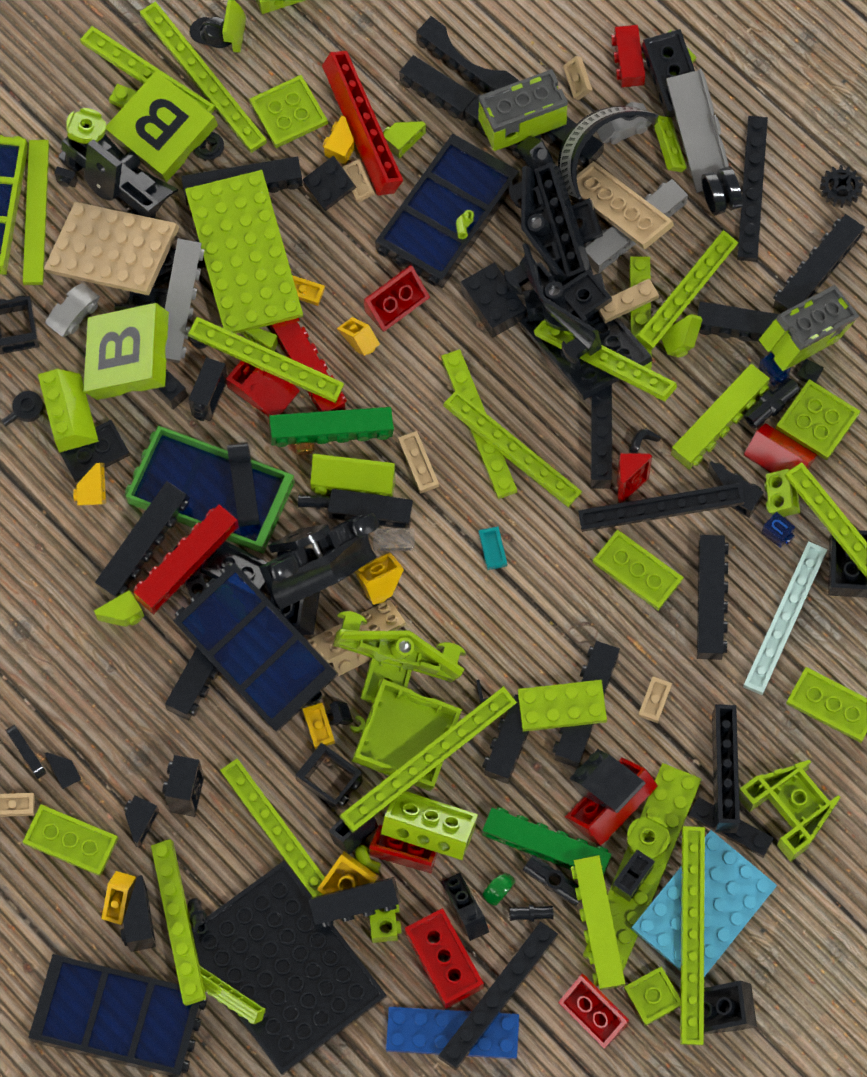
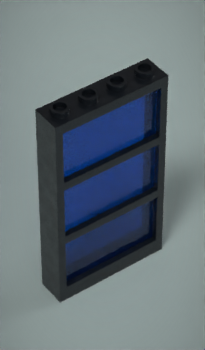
(425, 223)
(255, 646)
(116, 1017)

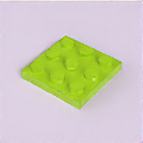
(288, 111)
(818, 419)

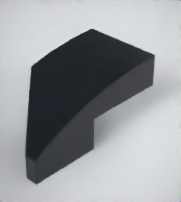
(63, 769)

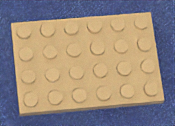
(111, 248)

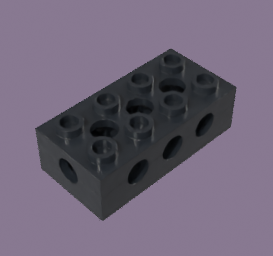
(661, 66)

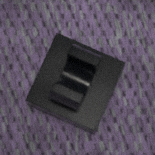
(340, 713)

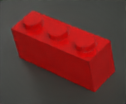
(628, 56)

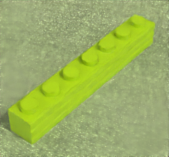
(231, 997)

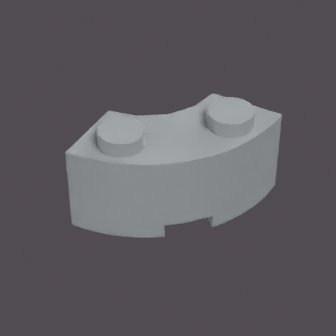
(621, 129)
(67, 316)

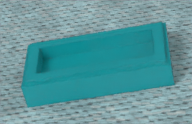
(492, 548)

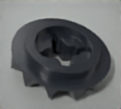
(217, 147)

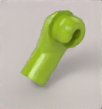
(363, 857)

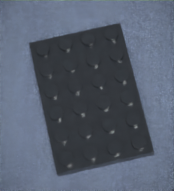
(588, 378)

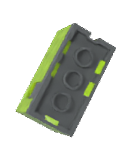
(522, 110)
(809, 327)

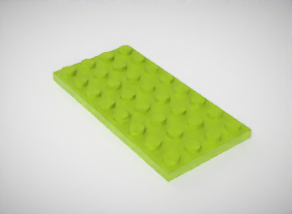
(244, 252)

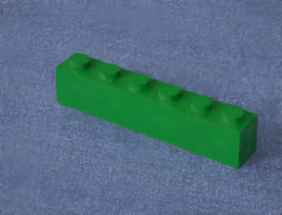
(331, 426)
(539, 840)

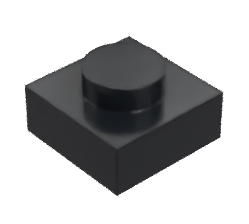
(66, 177)
(810, 371)

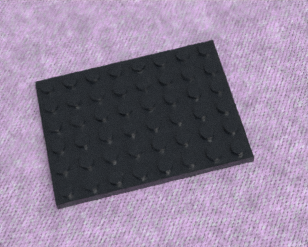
(288, 965)

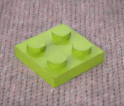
(653, 996)

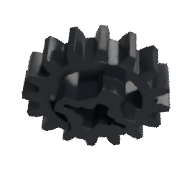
(842, 190)

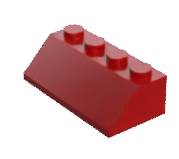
(599, 822)

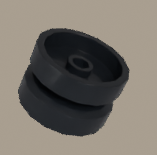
(721, 190)

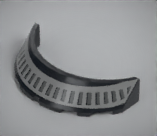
(583, 132)

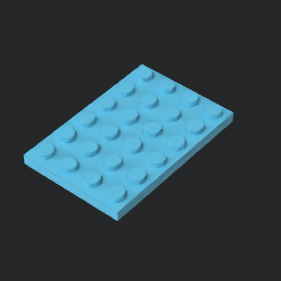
(731, 898)

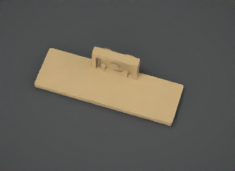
(379, 618)

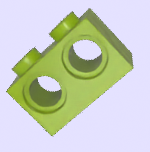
(783, 493)
(382, 918)

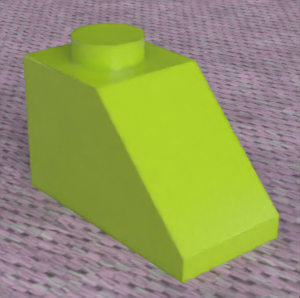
(403, 136)
(682, 336)
(120, 611)

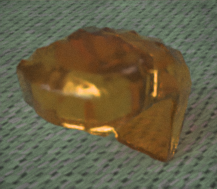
(304, 448)

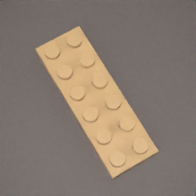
(622, 206)

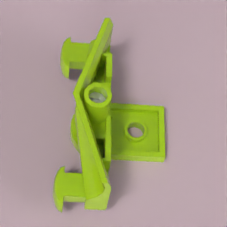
(396, 654)

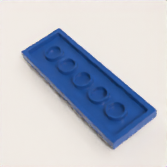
(431, 1029)

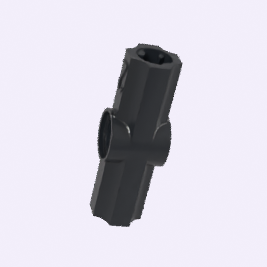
(771, 403)
(541, 872)

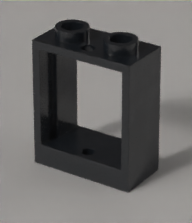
(22, 341)
(208, 389)
(313, 763)

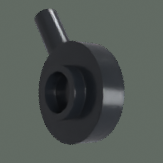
(26, 407)

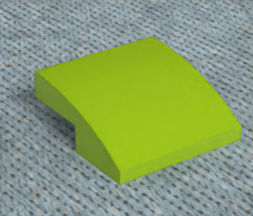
(234, 25)

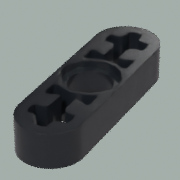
(26, 751)

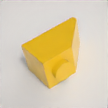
(359, 336)
(118, 897)

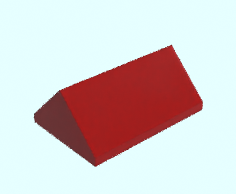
(395, 299)
(777, 451)
(632, 473)
(402, 852)
(594, 1011)

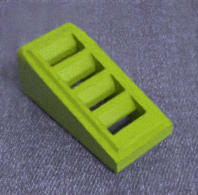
(262, 338)

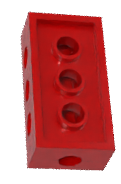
(439, 925)

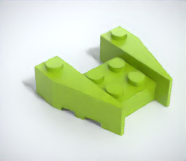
(796, 800)

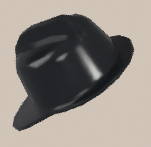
(209, 32)

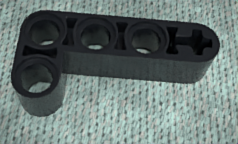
(243, 484)

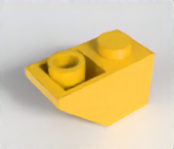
(340, 142)

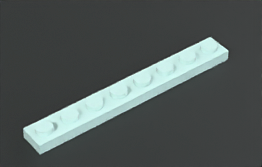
(785, 618)

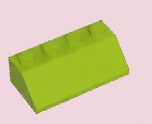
(67, 409)
(352, 475)

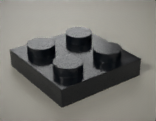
(329, 183)

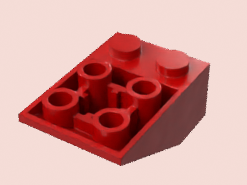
(261, 389)

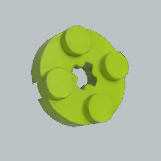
(83, 135)
(643, 826)

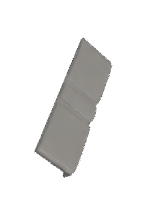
(697, 125)

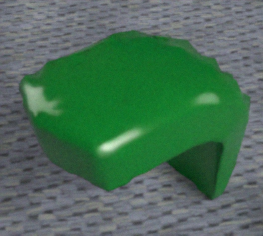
(498, 889)

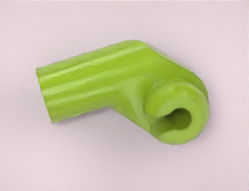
(463, 222)

